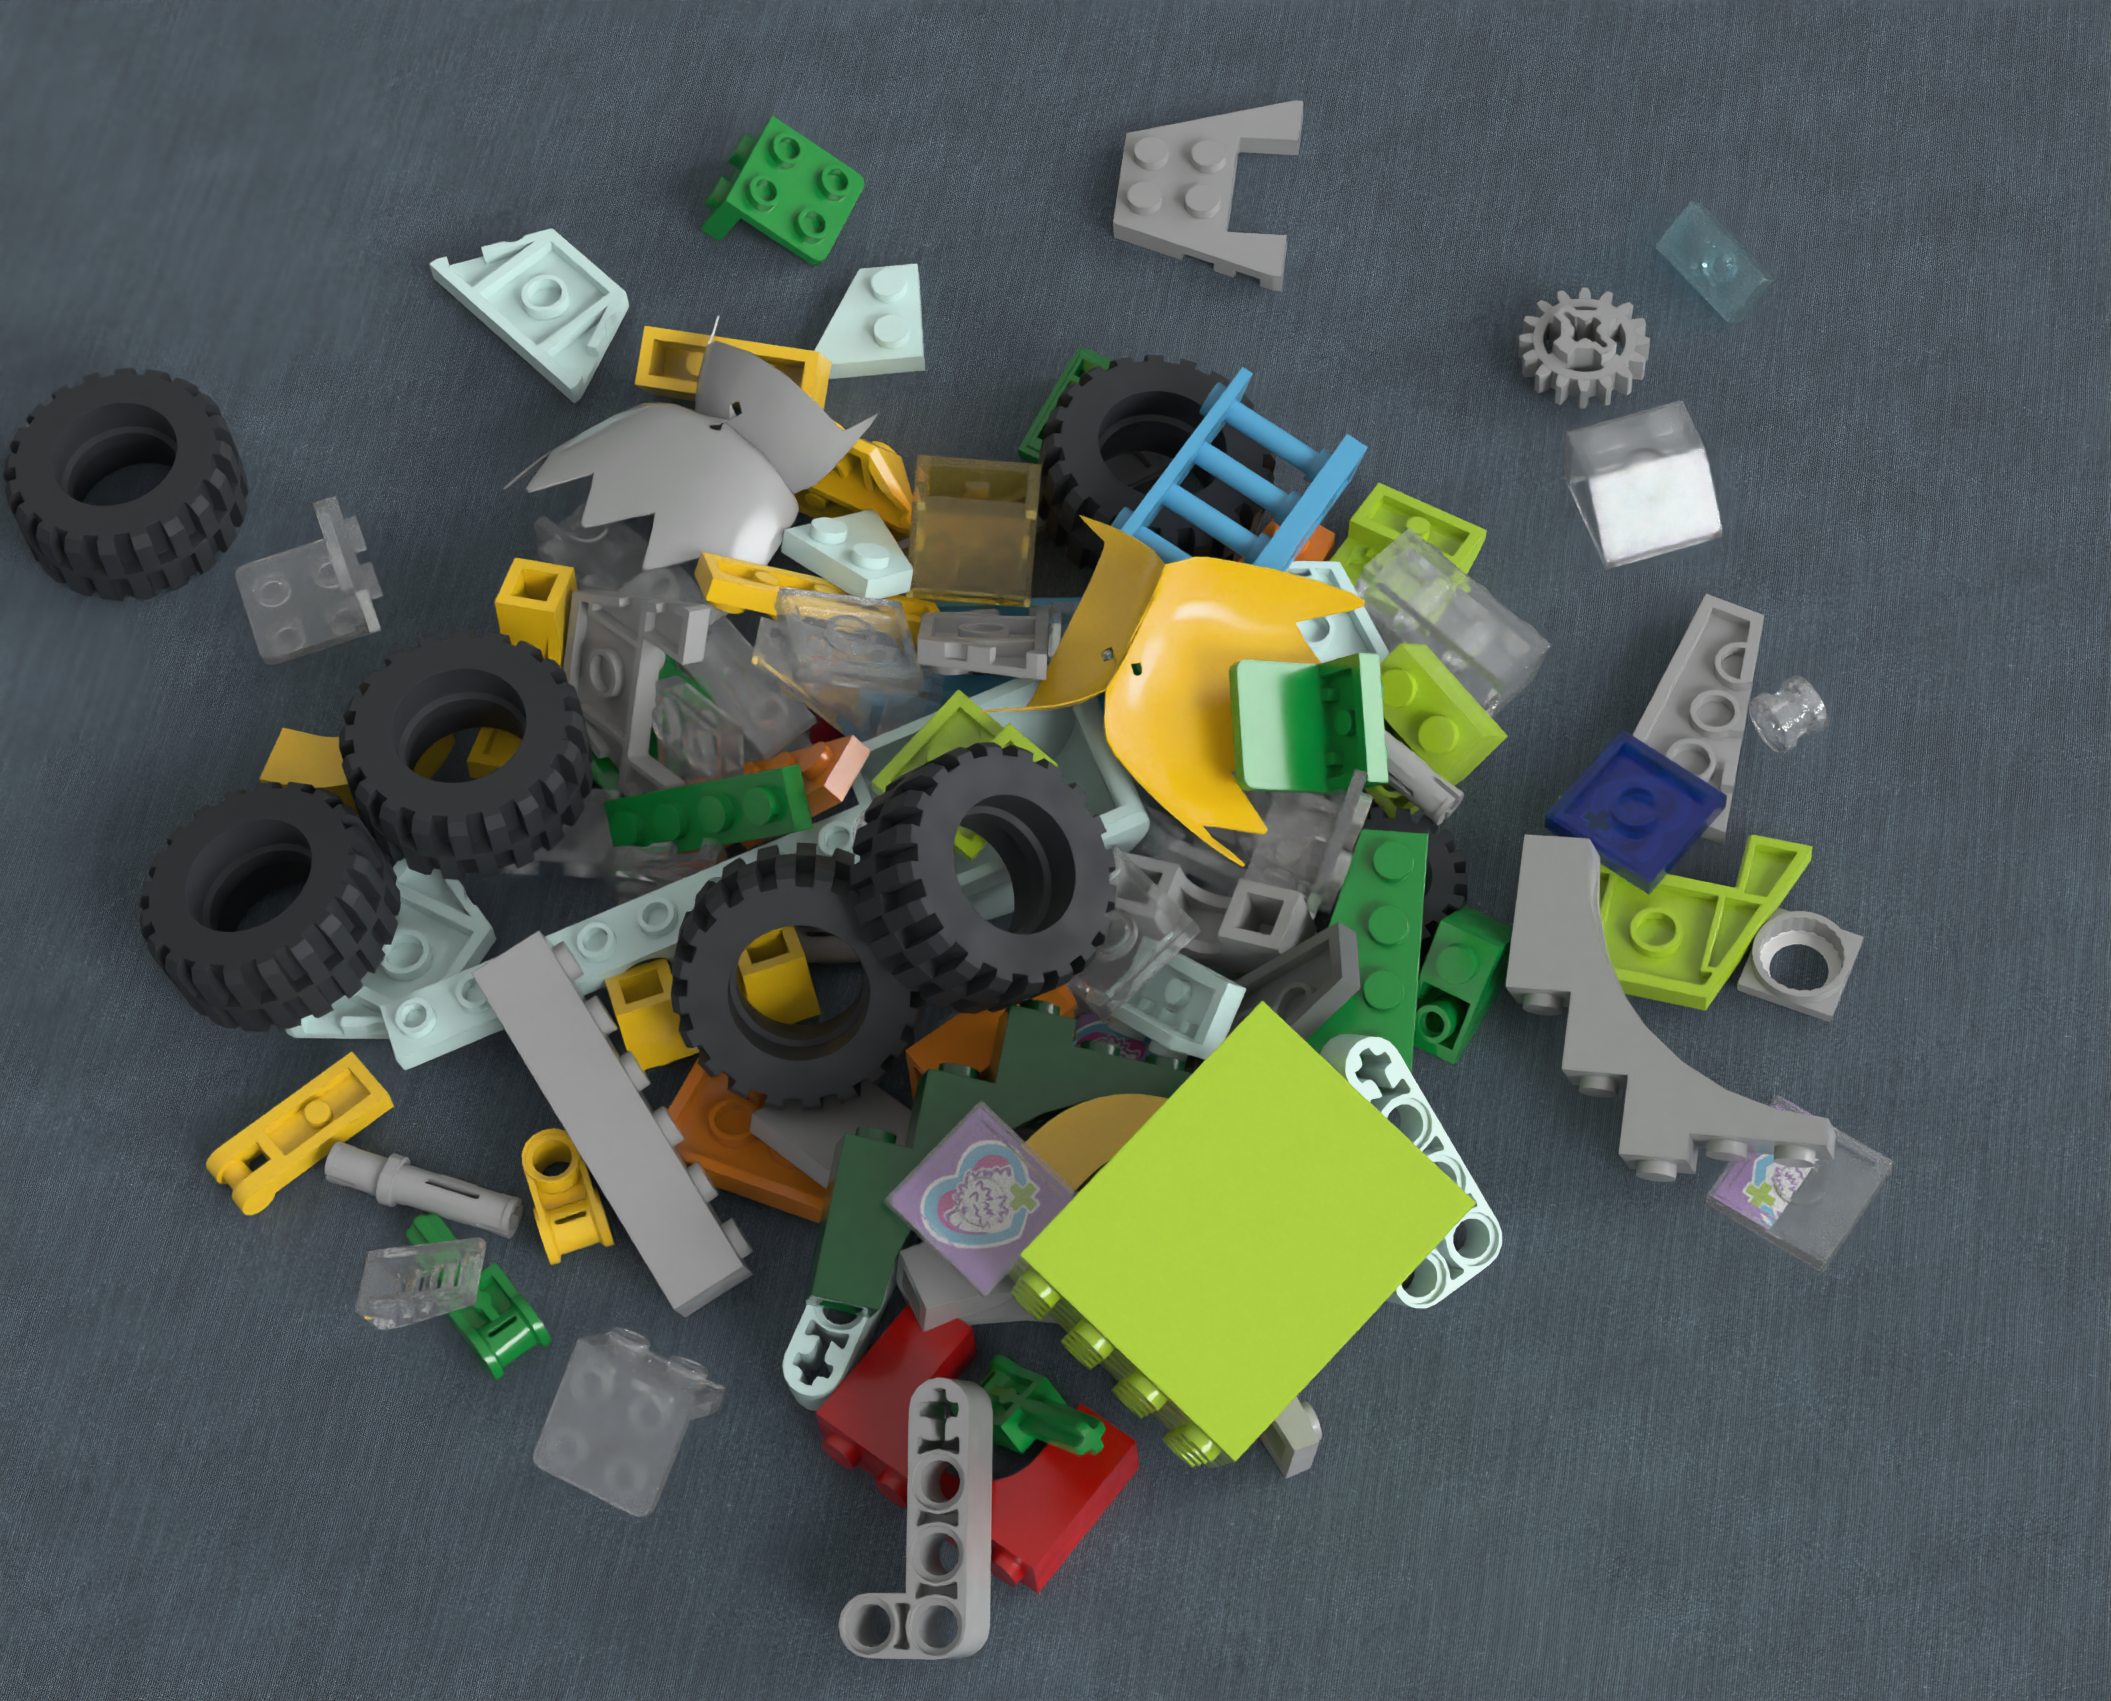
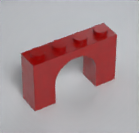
(1035, 1512)

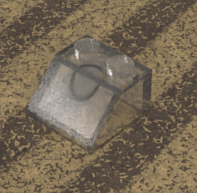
(1642, 484)

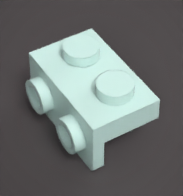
(1181, 1010)

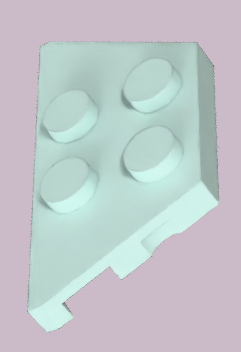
(542, 304)
(434, 939)

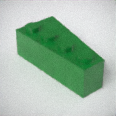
(1385, 907)

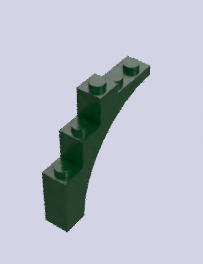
(1028, 1081)

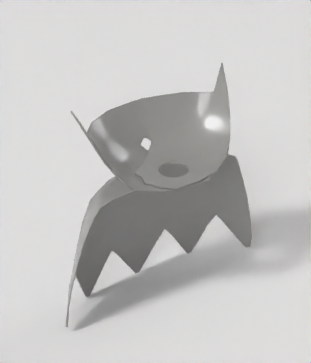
(706, 473)

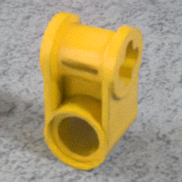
(566, 1204)

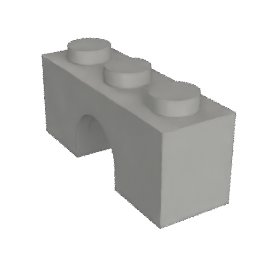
(1235, 930)

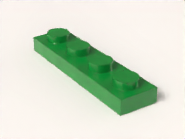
(723, 808)

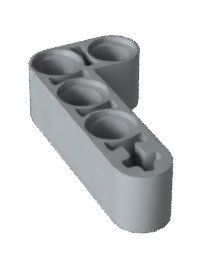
(931, 1520)

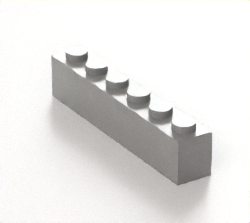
(613, 1124)

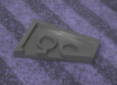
(1304, 982)

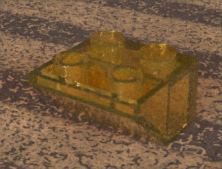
(974, 530)

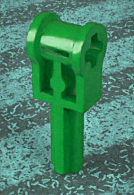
(500, 1322)
(1032, 1409)

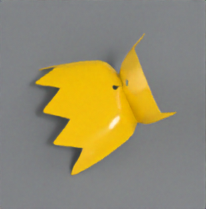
(1186, 632)

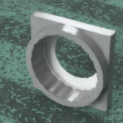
(1809, 929)

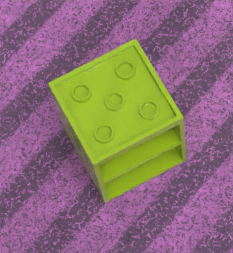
(1237, 1241)

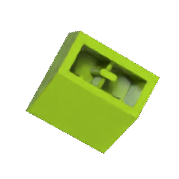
(1432, 718)

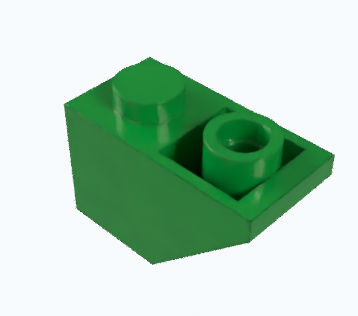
(1460, 981)

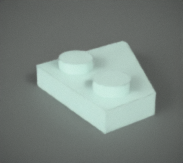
(877, 325)
(852, 554)

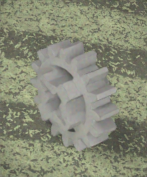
(1583, 347)

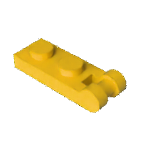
(299, 1132)

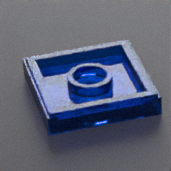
(1636, 810)

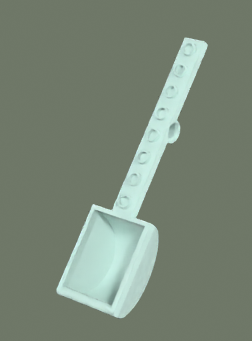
(648, 927)

